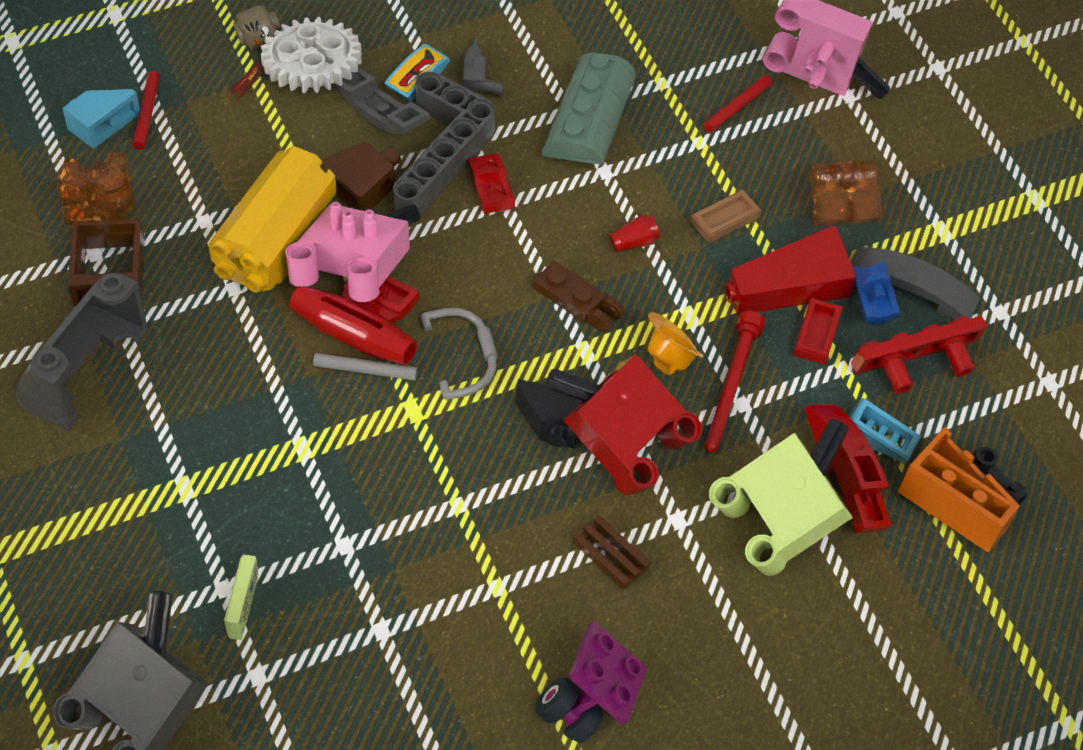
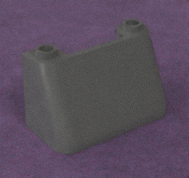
(103, 315)

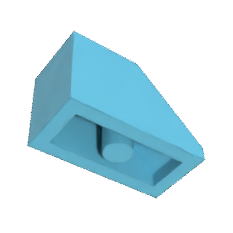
(100, 114)

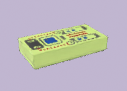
(241, 597)

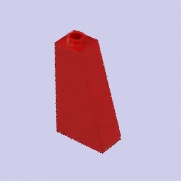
(793, 274)

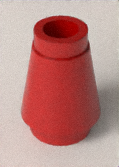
(635, 234)

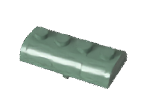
(590, 109)

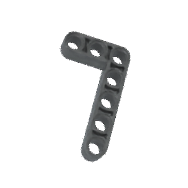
(469, 128)

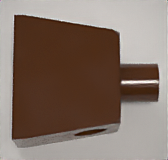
(363, 174)

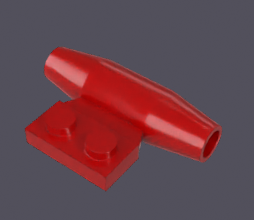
(362, 324)

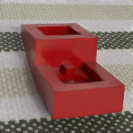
(491, 183)

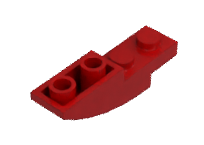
(856, 470)

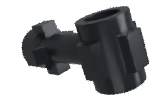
(985, 461)

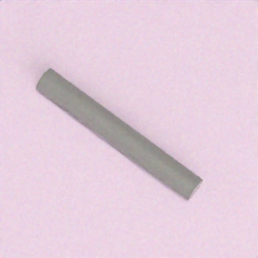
(365, 366)

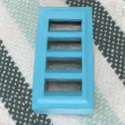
(876, 417)

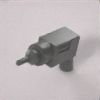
(475, 72)

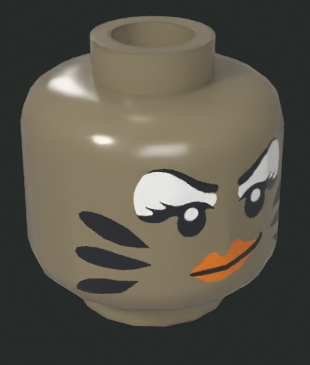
(255, 25)

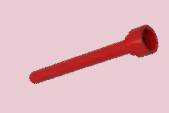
(749, 327)

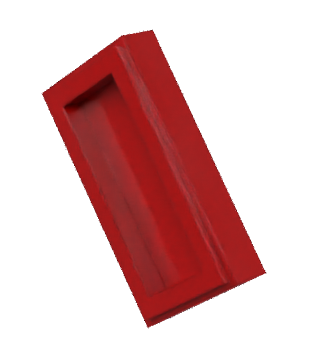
(817, 331)

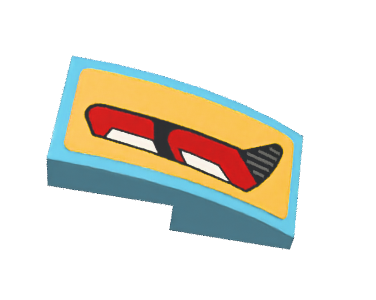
(421, 60)

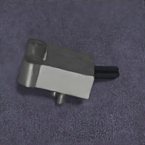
(134, 683)

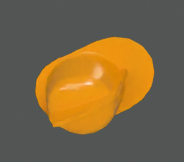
(670, 345)

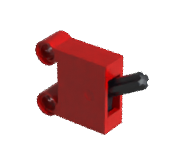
(623, 417)

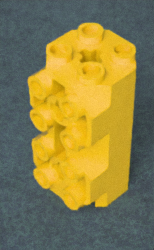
(270, 218)

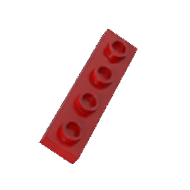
(930, 340)

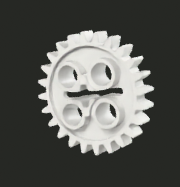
(311, 55)

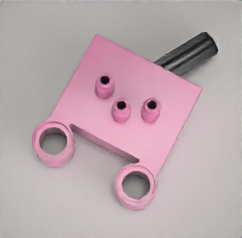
(826, 49)
(352, 245)

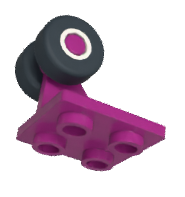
(607, 678)

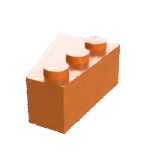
(958, 493)

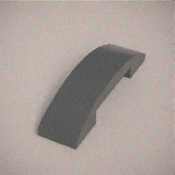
(379, 107)
(921, 279)

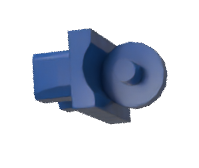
(876, 294)

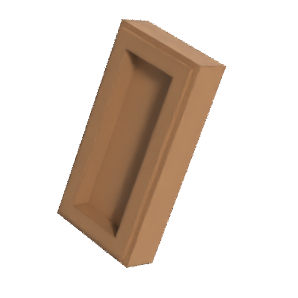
(725, 216)

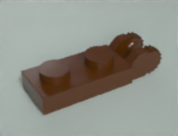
(578, 297)

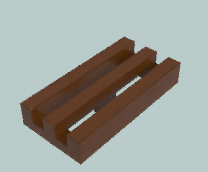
(620, 543)

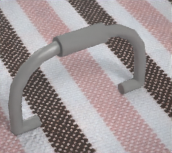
(486, 342)

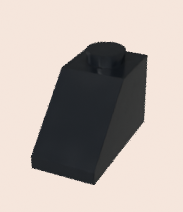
(545, 412)

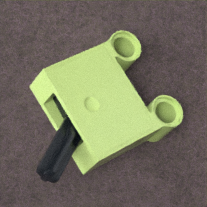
(790, 496)

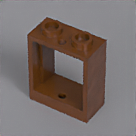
(95, 235)

